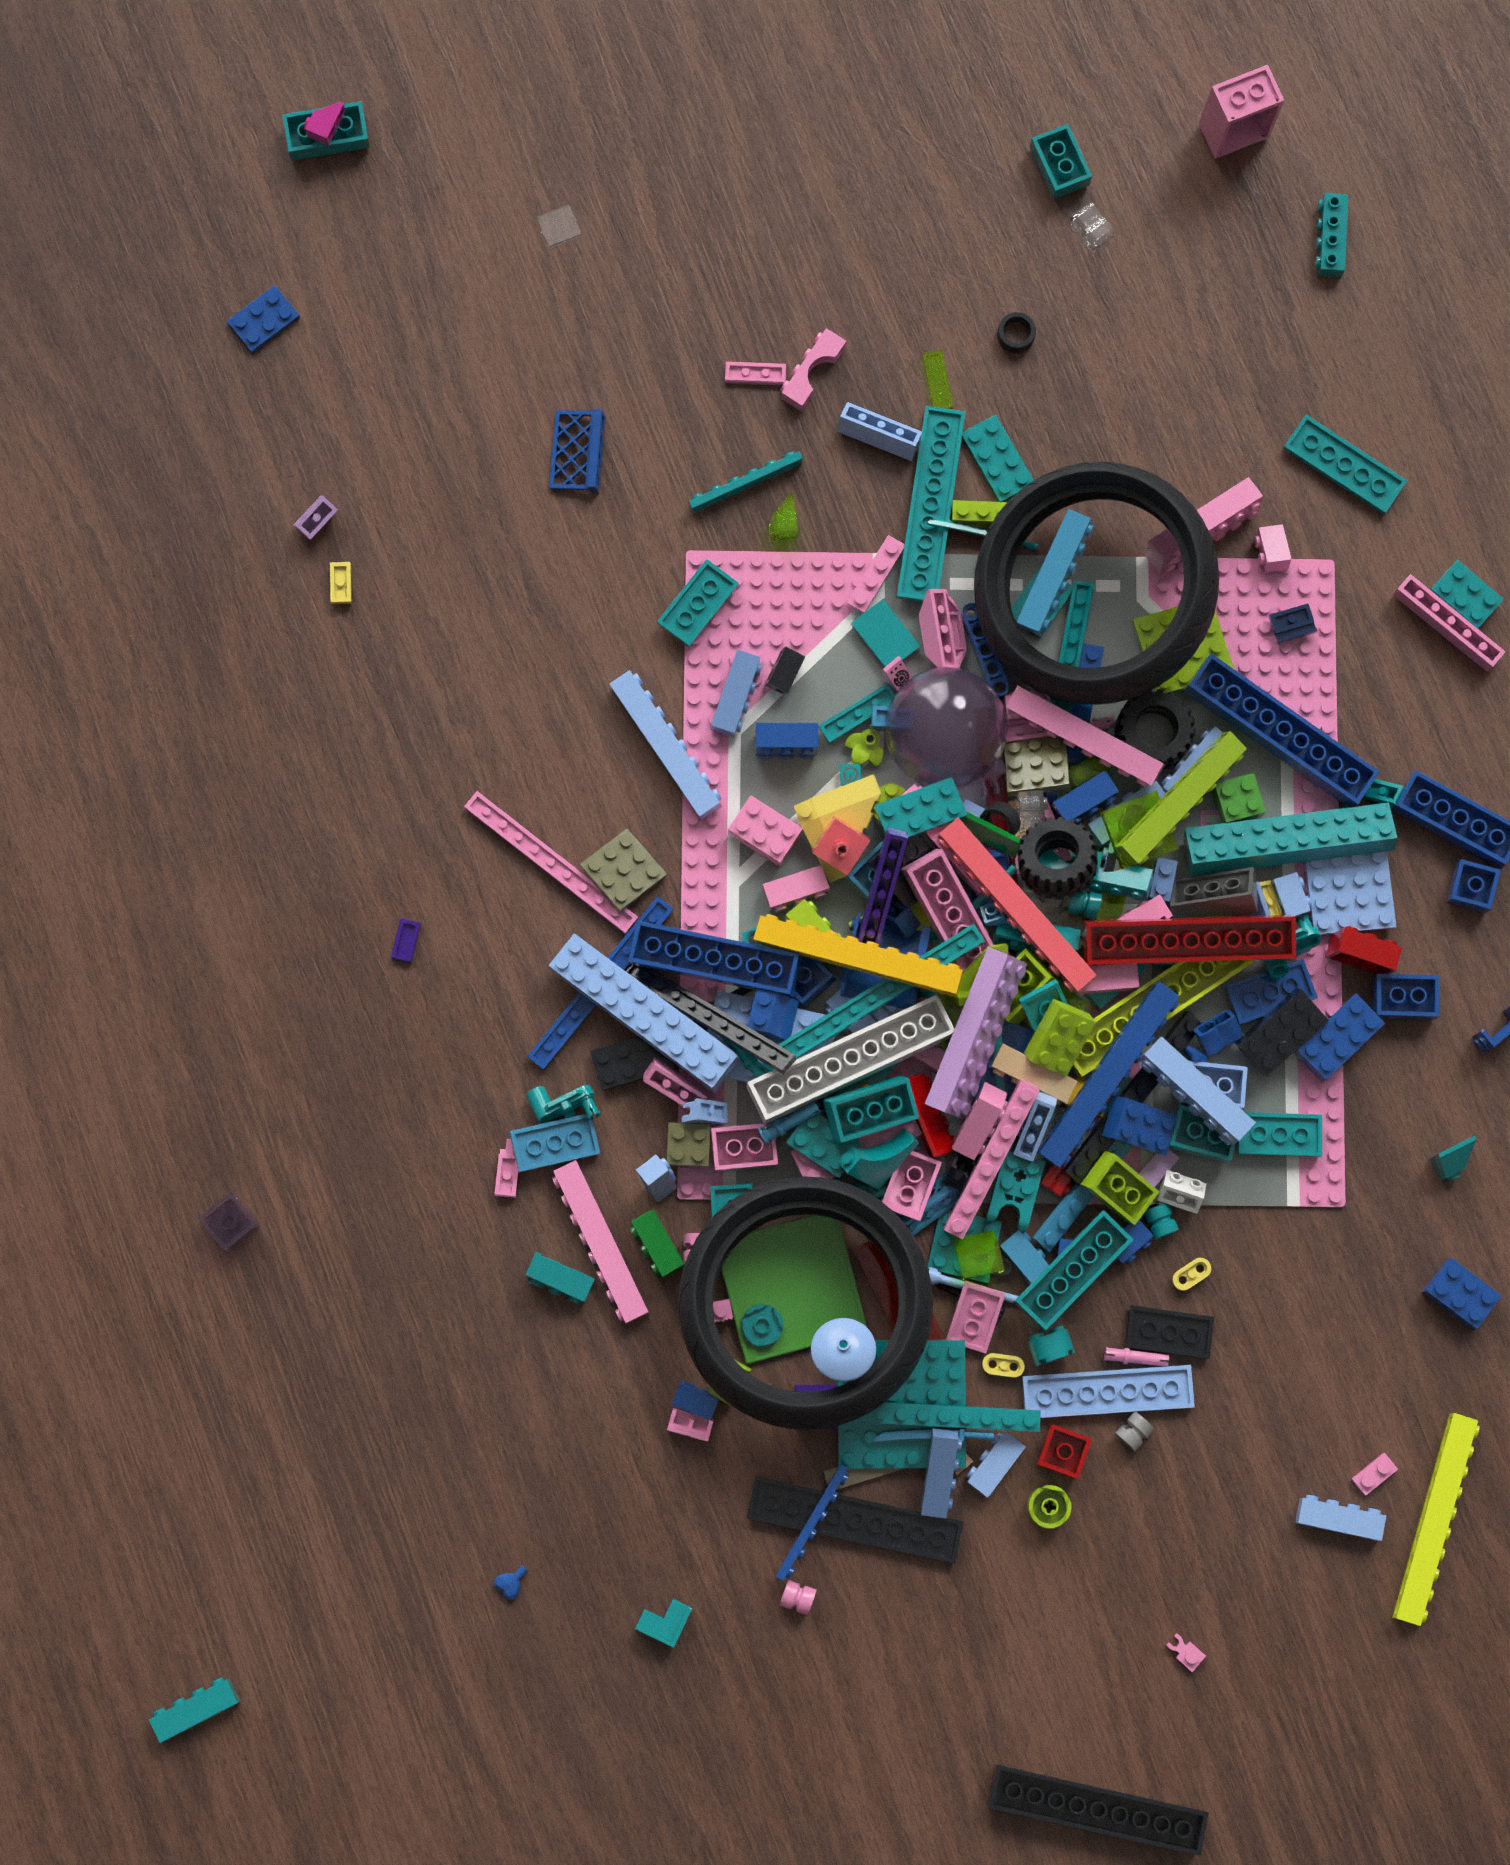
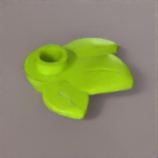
(863, 749)

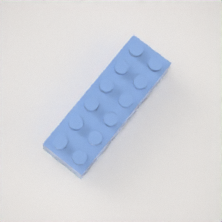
(1196, 1091)

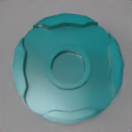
(762, 1325)

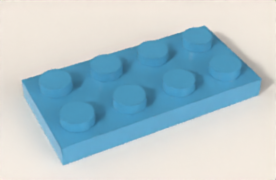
(554, 1142)

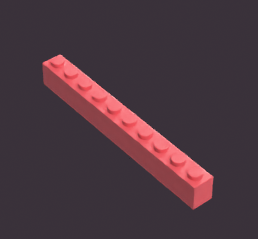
(1016, 905)

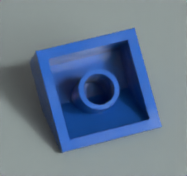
(773, 1014)

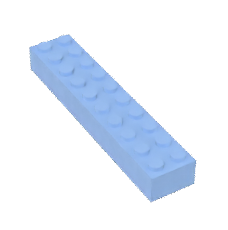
(644, 1013)

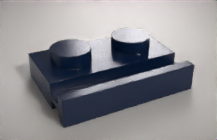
(1292, 623)

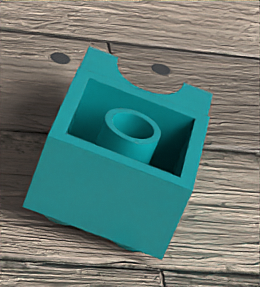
(1013, 1193)

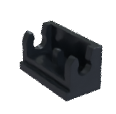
(784, 670)
(959, 1171)

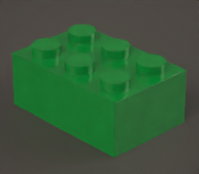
(656, 1245)

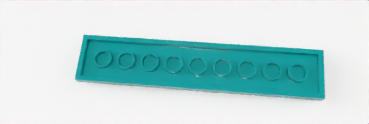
(930, 500)

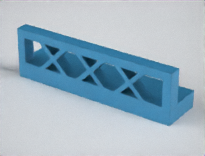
(942, 1200)

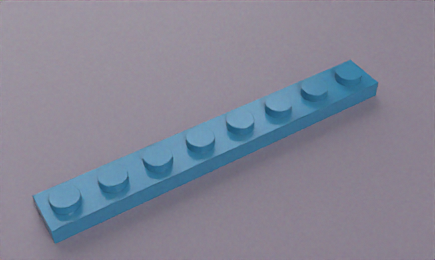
(1071, 1207)

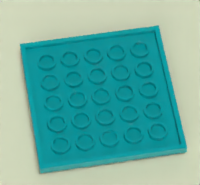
(934, 1381)

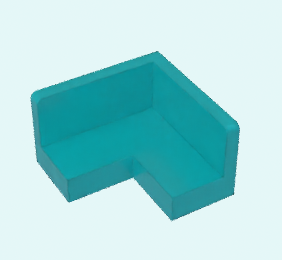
(667, 1628)

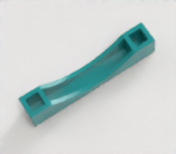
(1128, 882)

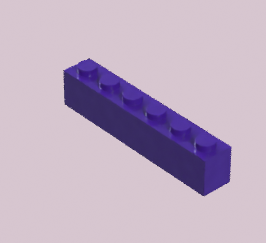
(883, 886)

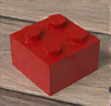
(1063, 1451)

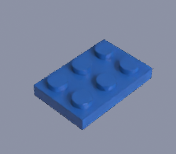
(263, 319)

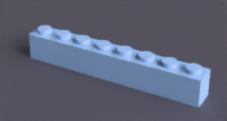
(665, 744)

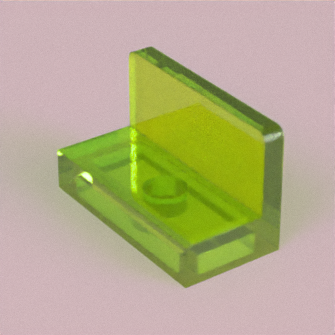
(1110, 907)

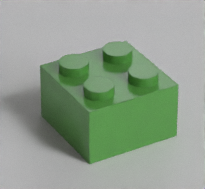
(1238, 799)

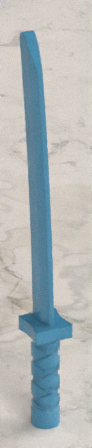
(922, 1434)

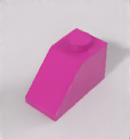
(324, 123)

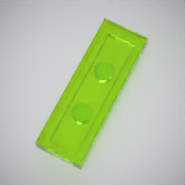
(937, 379)

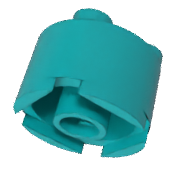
(1051, 1346)

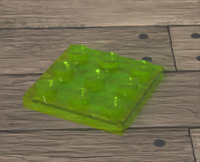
(1124, 817)

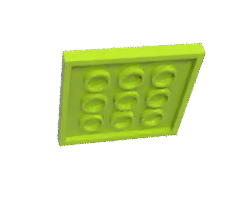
(1152, 626)

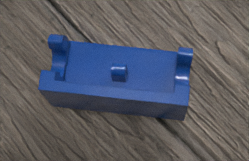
(695, 1400)

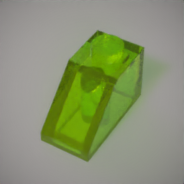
(784, 521)

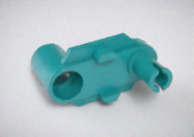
(1306, 939)
(548, 1110)

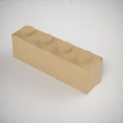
(1017, 1065)

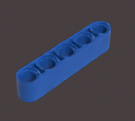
(984, 661)

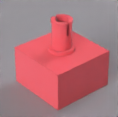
(840, 845)

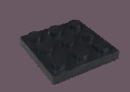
(915, 848)

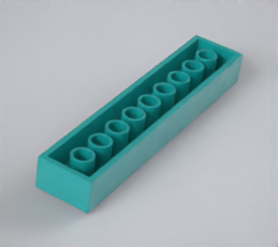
(1290, 839)

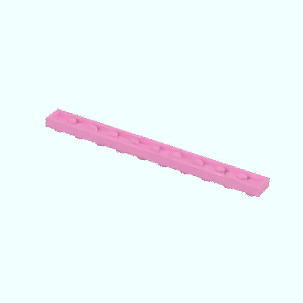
(548, 860)

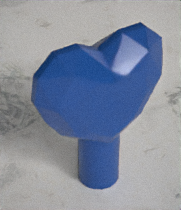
(1195, 1054)
(510, 1583)

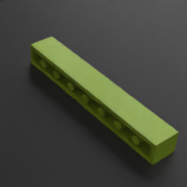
(1180, 798)

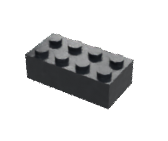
(1281, 1032)

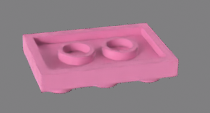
(976, 1316)

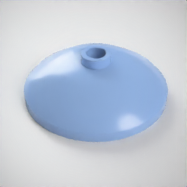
(848, 1362)

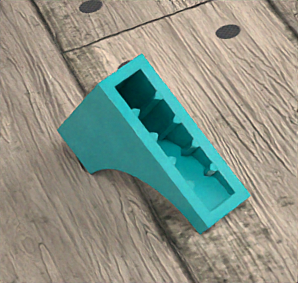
(878, 1163)

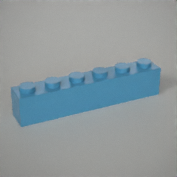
(1055, 572)

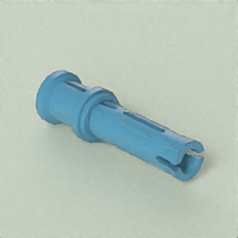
(780, 1127)

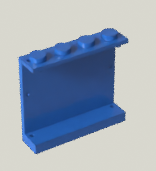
(857, 982)

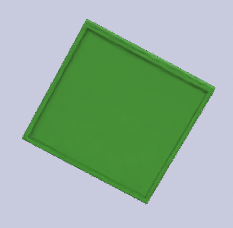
(797, 1271)

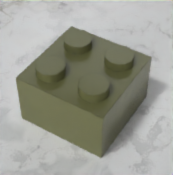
(688, 1145)

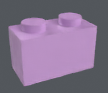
(315, 517)

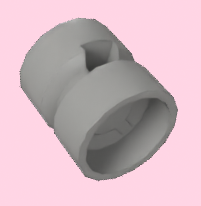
(1134, 1431)

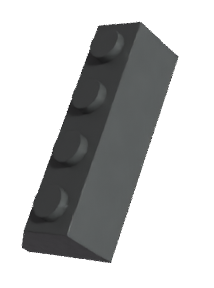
(1215, 894)

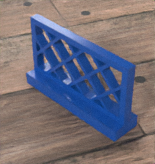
(594, 447)

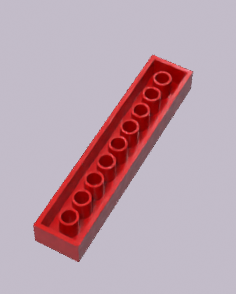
(1189, 939)

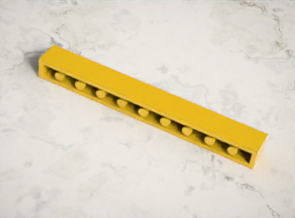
(859, 956)

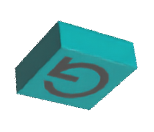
(849, 773)

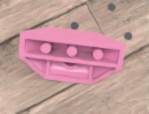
(942, 629)

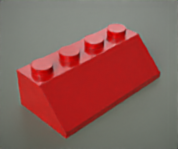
(930, 1121)

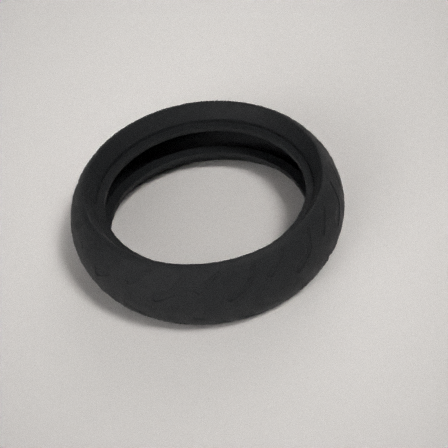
(1035, 504)
(809, 1197)

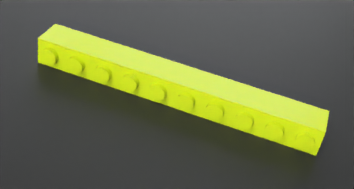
(1435, 1519)

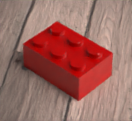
(1363, 951)

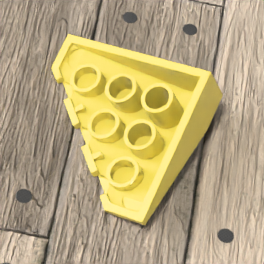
(849, 803)

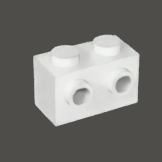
(1181, 1191)

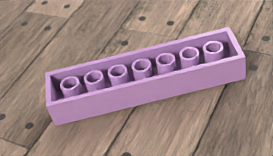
(976, 1033)

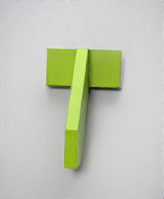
(970, 974)

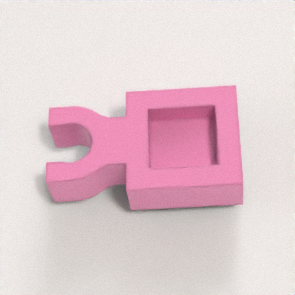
(1188, 1654)

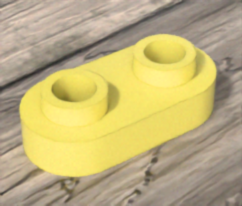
(1191, 1275)
(1003, 1365)

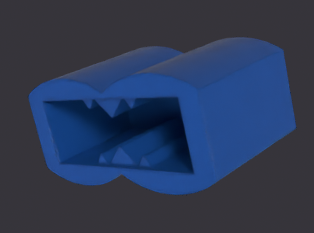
(1218, 1032)

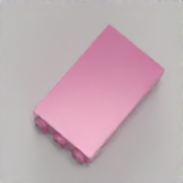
(1241, 111)

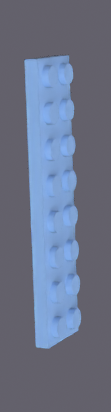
(1109, 1391)

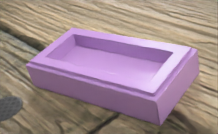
(1157, 1167)

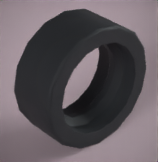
(1016, 347)
(1007, 812)

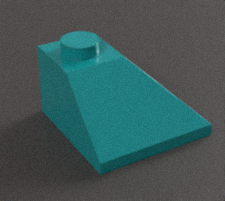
(1453, 1159)

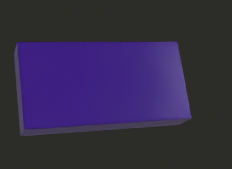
(406, 941)

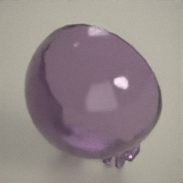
(948, 727)

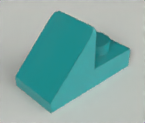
(1384, 792)

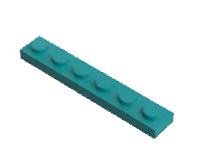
(751, 479)

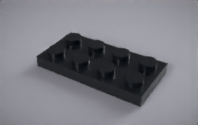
(1169, 1332)

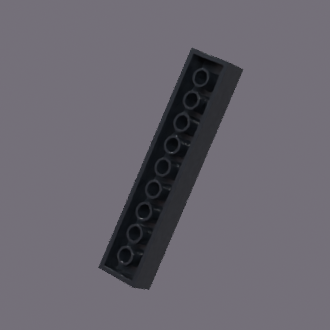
(1097, 1809)

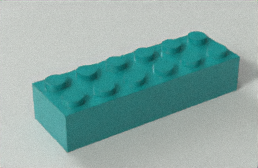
(1073, 1271)

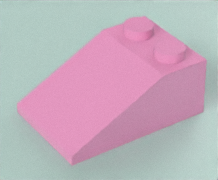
(912, 1185)

